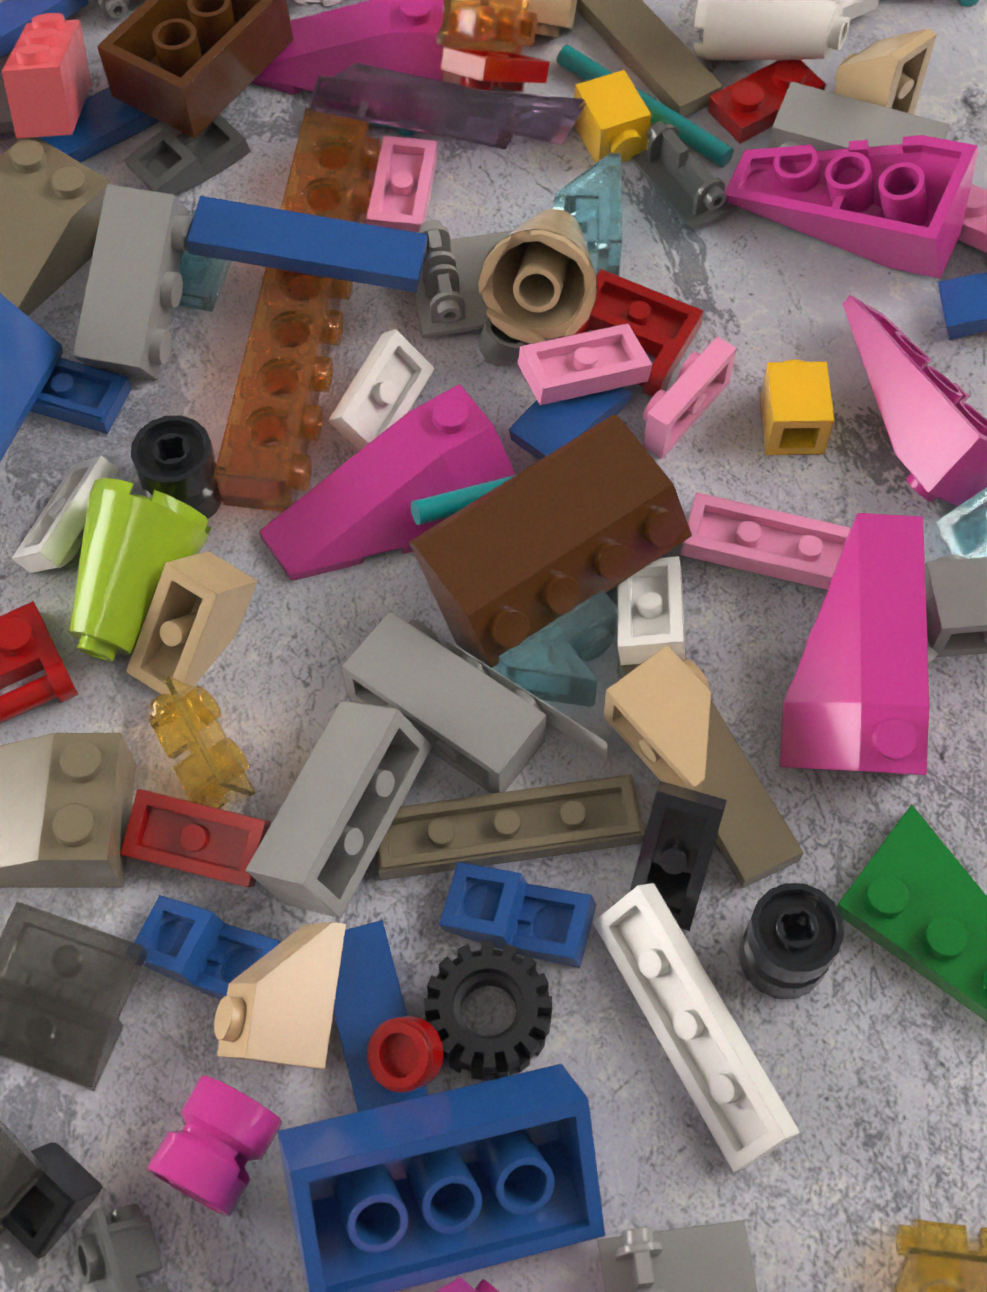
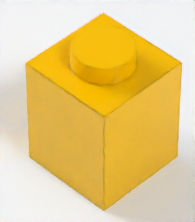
(612, 117)
(796, 408)

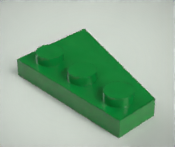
(924, 911)

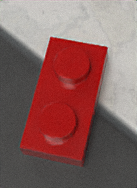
(492, 68)
(754, 101)
(193, 837)

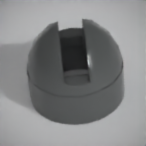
(497, 346)

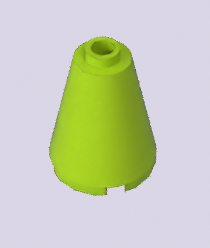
(122, 562)

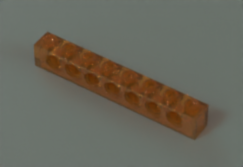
(295, 328)

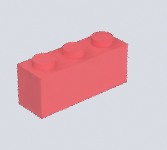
(47, 77)

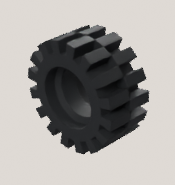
(498, 969)

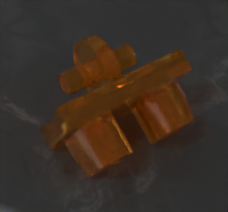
(487, 25)

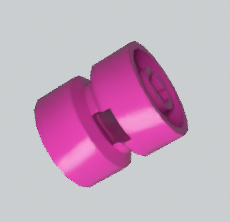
(214, 1146)

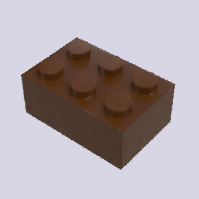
(192, 56)

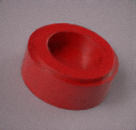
(405, 1053)

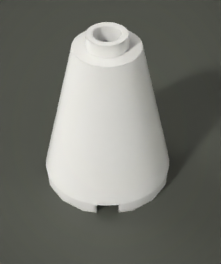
(769, 29)

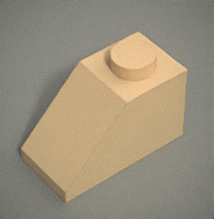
(888, 71)
(190, 620)
(664, 717)
(284, 1001)

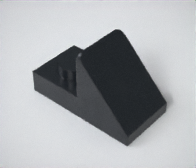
(679, 847)

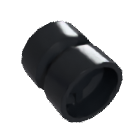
(179, 461)
(791, 940)

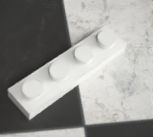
(695, 1028)

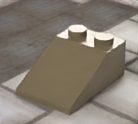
(45, 220)
(65, 810)

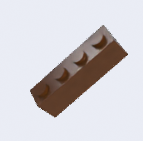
(550, 539)

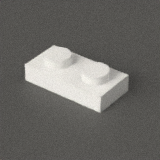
(381, 390)
(55, 533)
(651, 612)

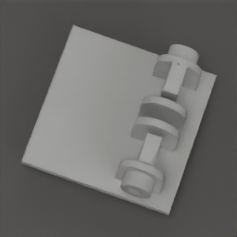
(448, 284)
(679, 1260)

